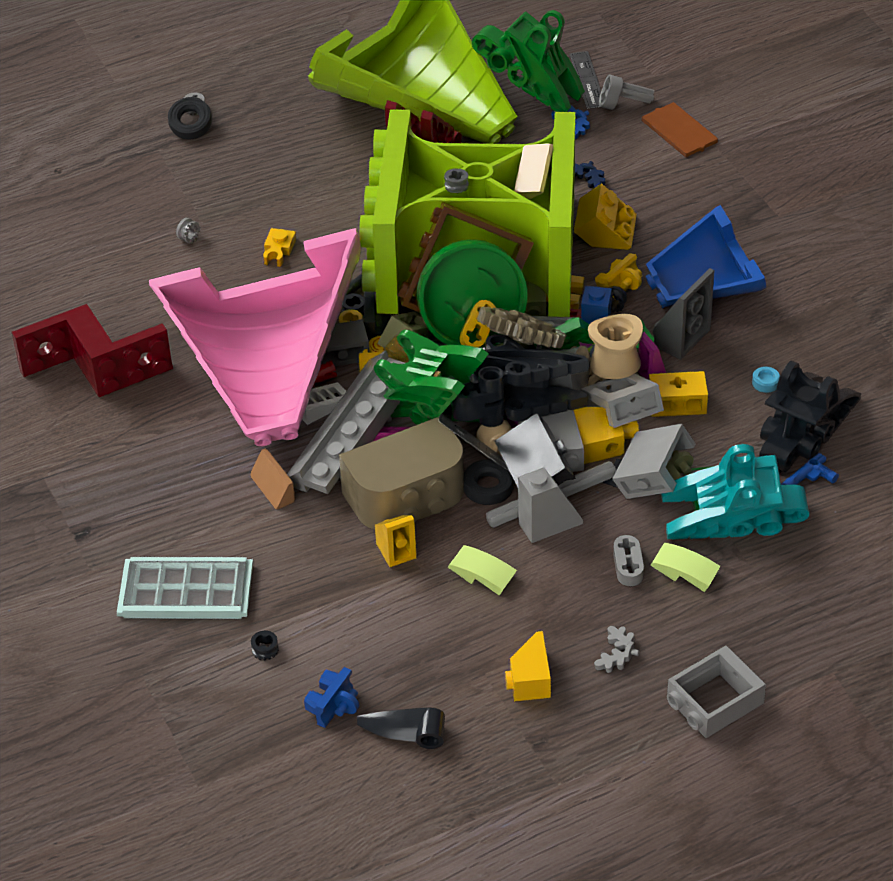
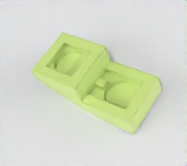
(691, 566)
(485, 568)

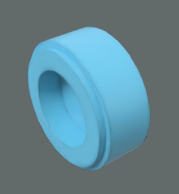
(765, 379)

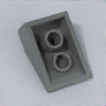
(687, 319)

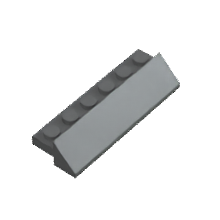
(350, 425)

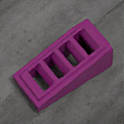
(650, 358)

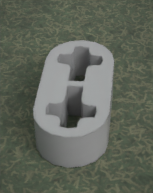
(623, 561)

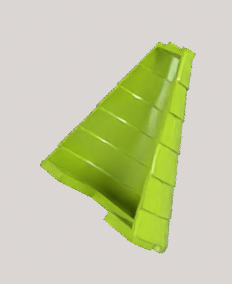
(422, 64)

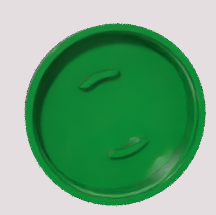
(462, 277)

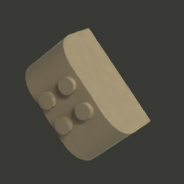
(404, 474)

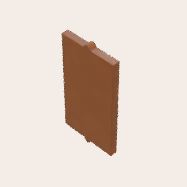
(679, 129)

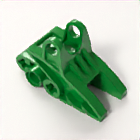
(541, 59)
(415, 379)

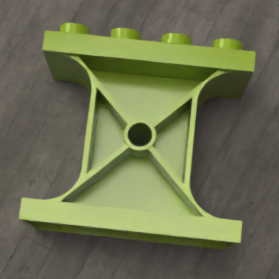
(410, 182)

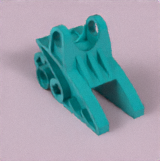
(736, 498)

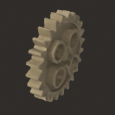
(521, 327)

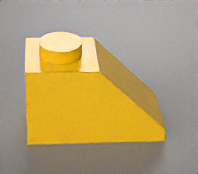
(396, 539)
(529, 671)

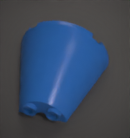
(704, 246)

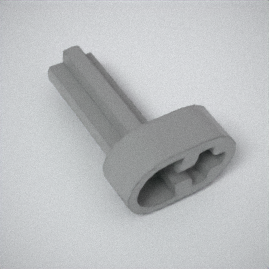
(615, 87)

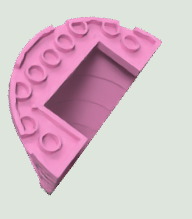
(267, 336)

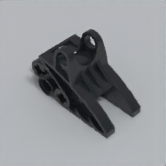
(516, 384)
(799, 403)

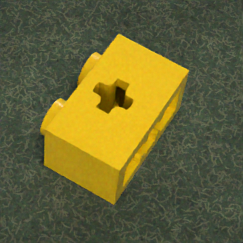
(682, 393)

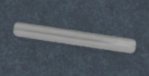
(583, 481)

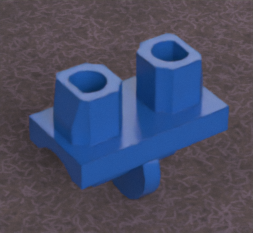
(337, 699)

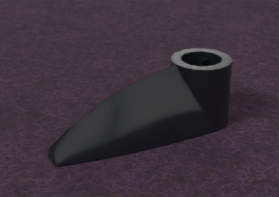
(415, 724)

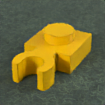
(278, 243)

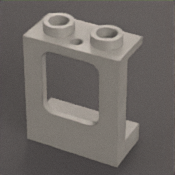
(642, 392)

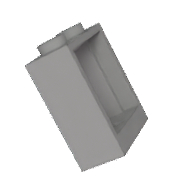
(734, 672)

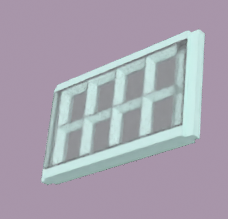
(185, 587)

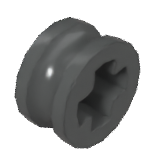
(456, 180)

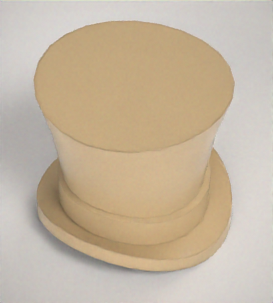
(615, 345)

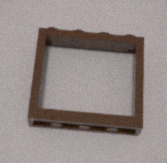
(428, 240)

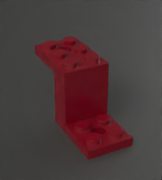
(103, 362)

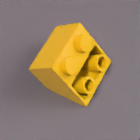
(605, 220)

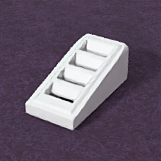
(316, 409)

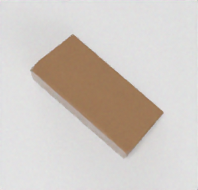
(273, 480)

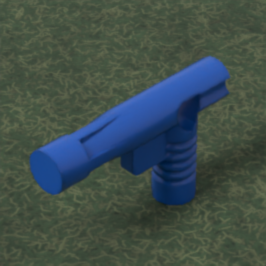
(812, 470)

